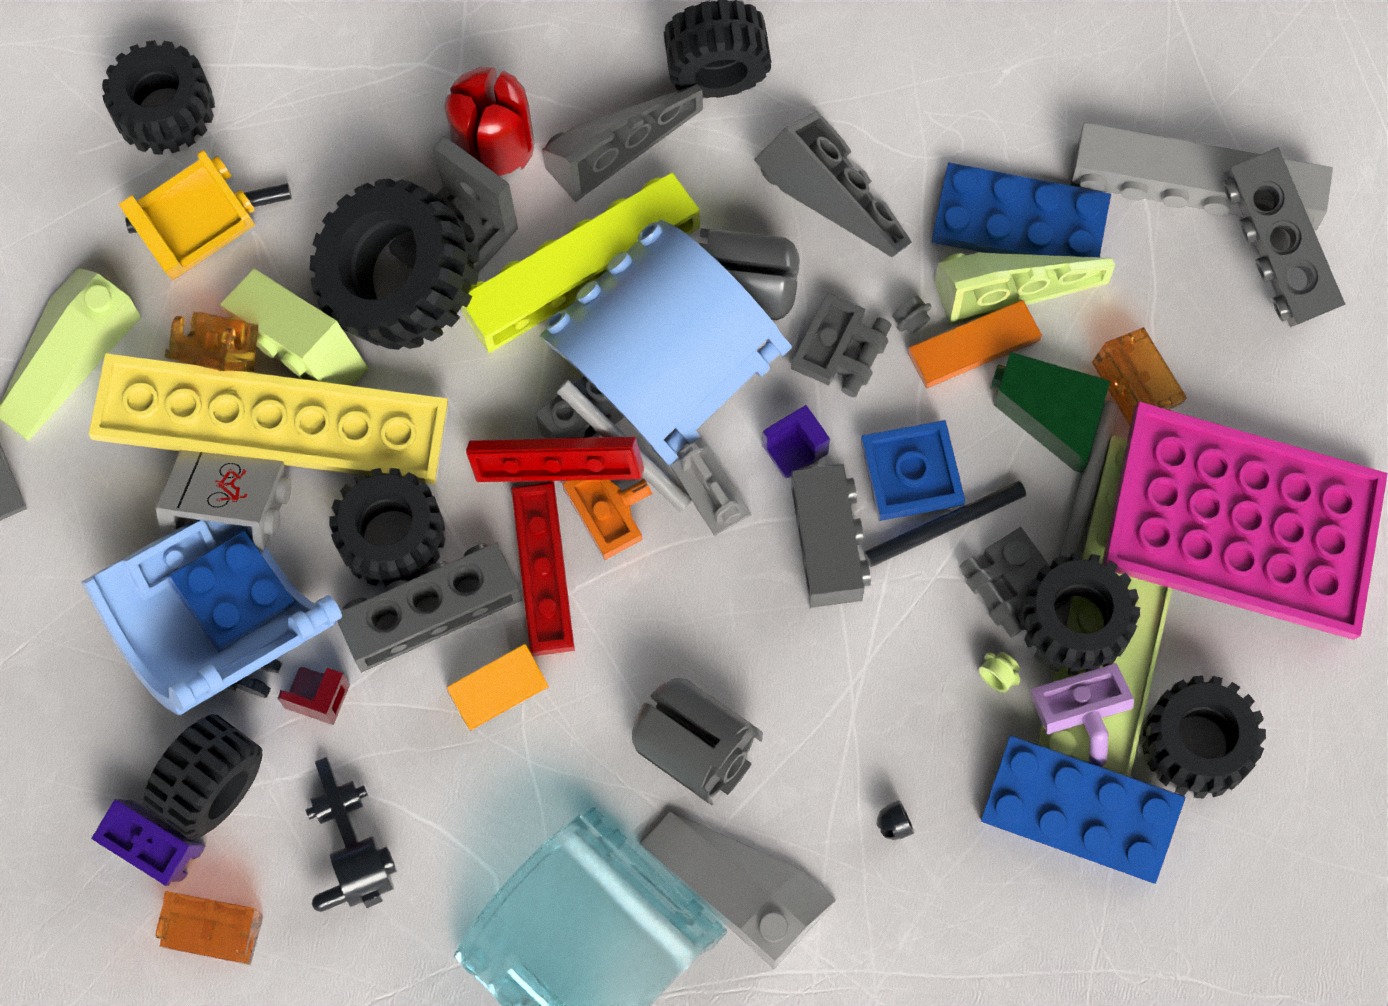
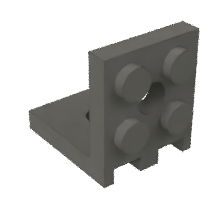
(477, 194)

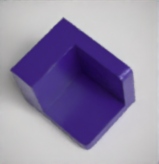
(795, 441)

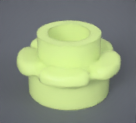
(1000, 671)

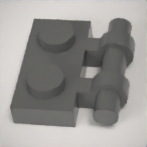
(829, 338)
(1017, 564)

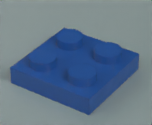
(912, 470)
(231, 591)

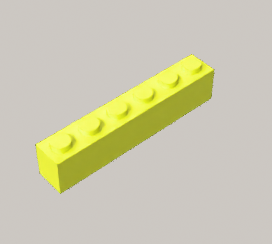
(552, 276)

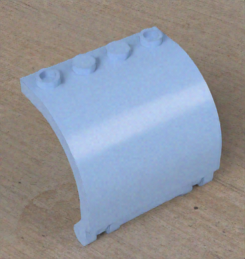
(666, 336)
(163, 637)

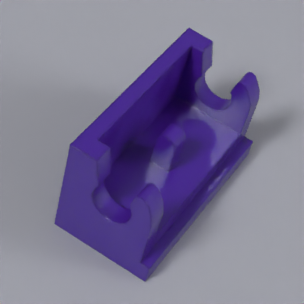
(146, 841)

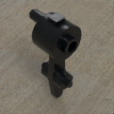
(361, 865)

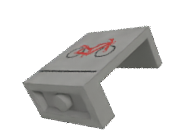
(224, 491)

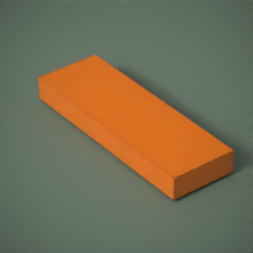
(974, 344)

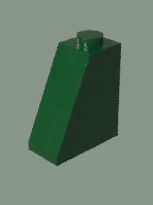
(1052, 405)

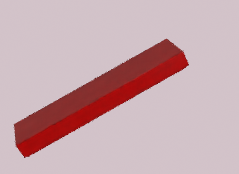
(555, 459)
(542, 569)

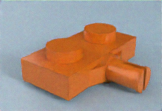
(607, 512)

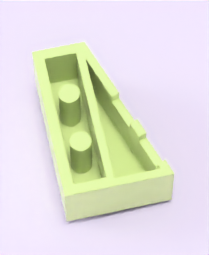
(295, 331)

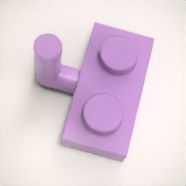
(1084, 701)

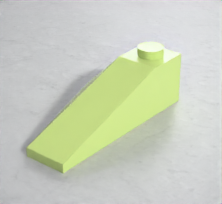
(990, 281)
(68, 343)

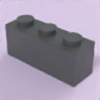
(829, 535)

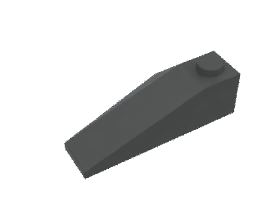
(605, 145)
(813, 168)

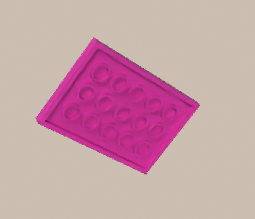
(1246, 521)

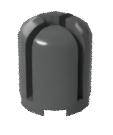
(761, 264)
(694, 738)

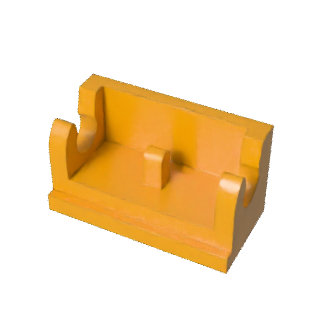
(497, 687)

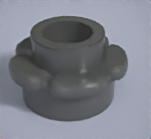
(912, 315)

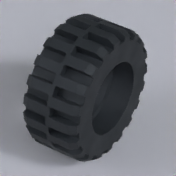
(353, 243)

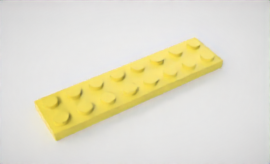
(268, 418)

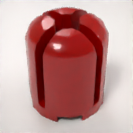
(491, 119)

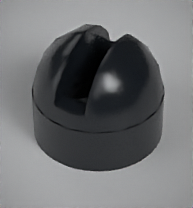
(894, 822)

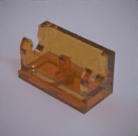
(214, 342)
(1137, 373)
(208, 928)

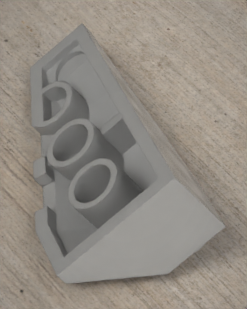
(748, 890)

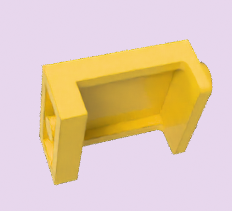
(190, 215)

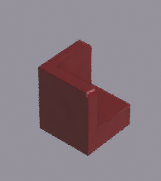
(316, 694)

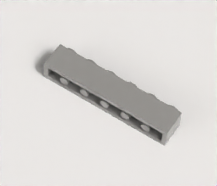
(1182, 172)

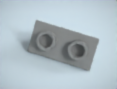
(710, 488)

